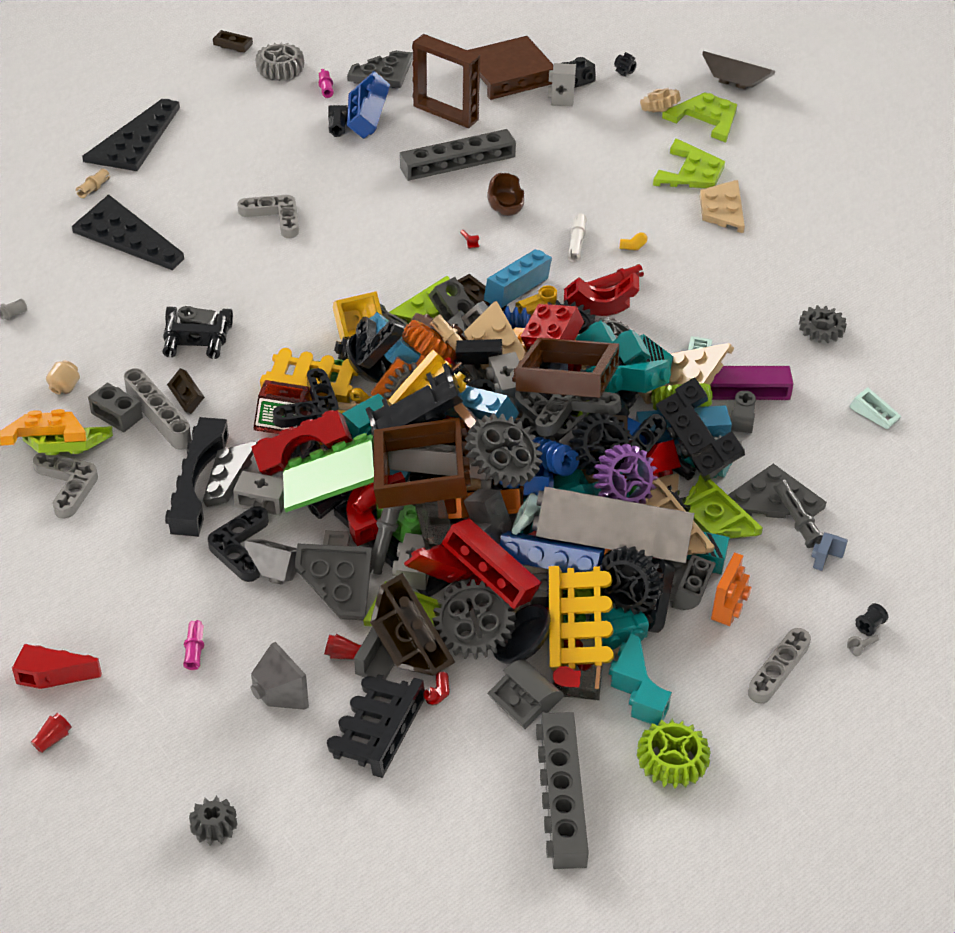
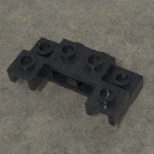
(422, 405)
(695, 440)

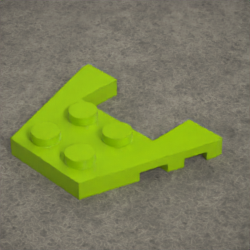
(708, 109)
(698, 170)

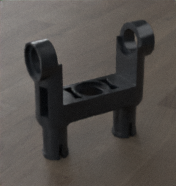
(211, 335)

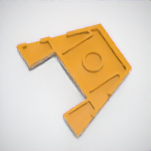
(42, 424)

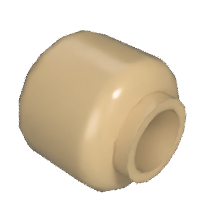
(62, 377)

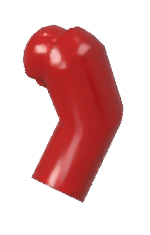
(441, 690)

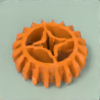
(425, 339)

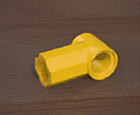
(545, 295)

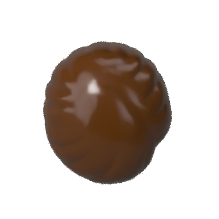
(505, 194)

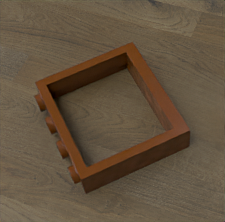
(471, 80)
(599, 354)
(420, 436)

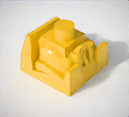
(352, 309)

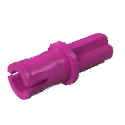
(325, 83)
(193, 645)

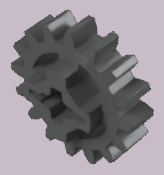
(822, 324)

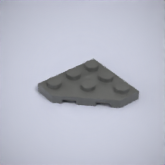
(390, 68)
(760, 497)
(337, 576)

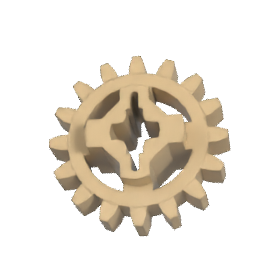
(660, 100)

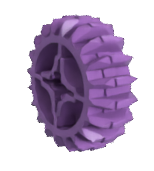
(636, 469)

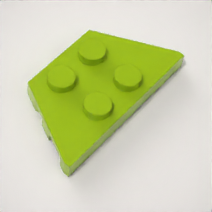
(418, 304)
(55, 443)
(718, 512)

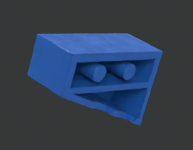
(366, 104)

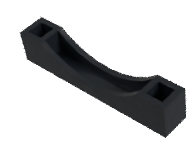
(186, 509)

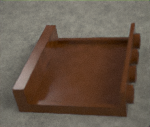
(513, 67)

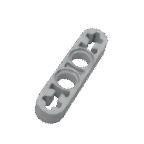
(776, 663)

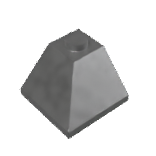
(272, 559)
(279, 680)

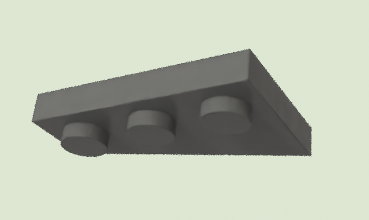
(226, 472)

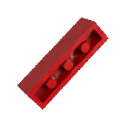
(491, 563)

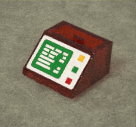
(273, 395)

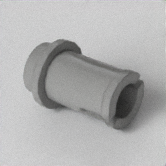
(12, 309)

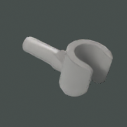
(860, 644)

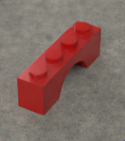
(275, 452)

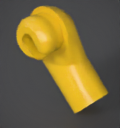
(634, 243)
(359, 395)

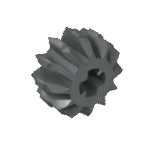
(213, 820)

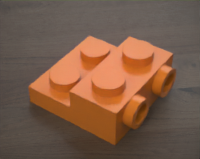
(731, 592)

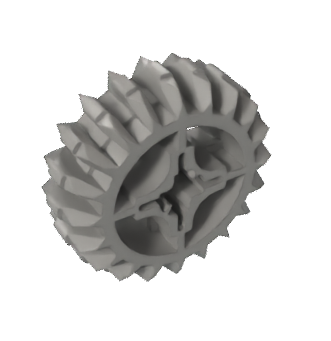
(279, 61)

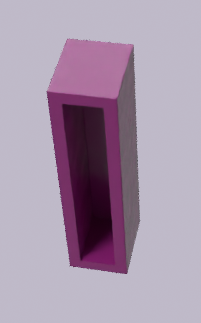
(762, 381)

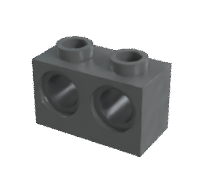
(449, 305)
(115, 407)

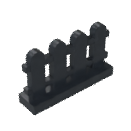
(382, 736)

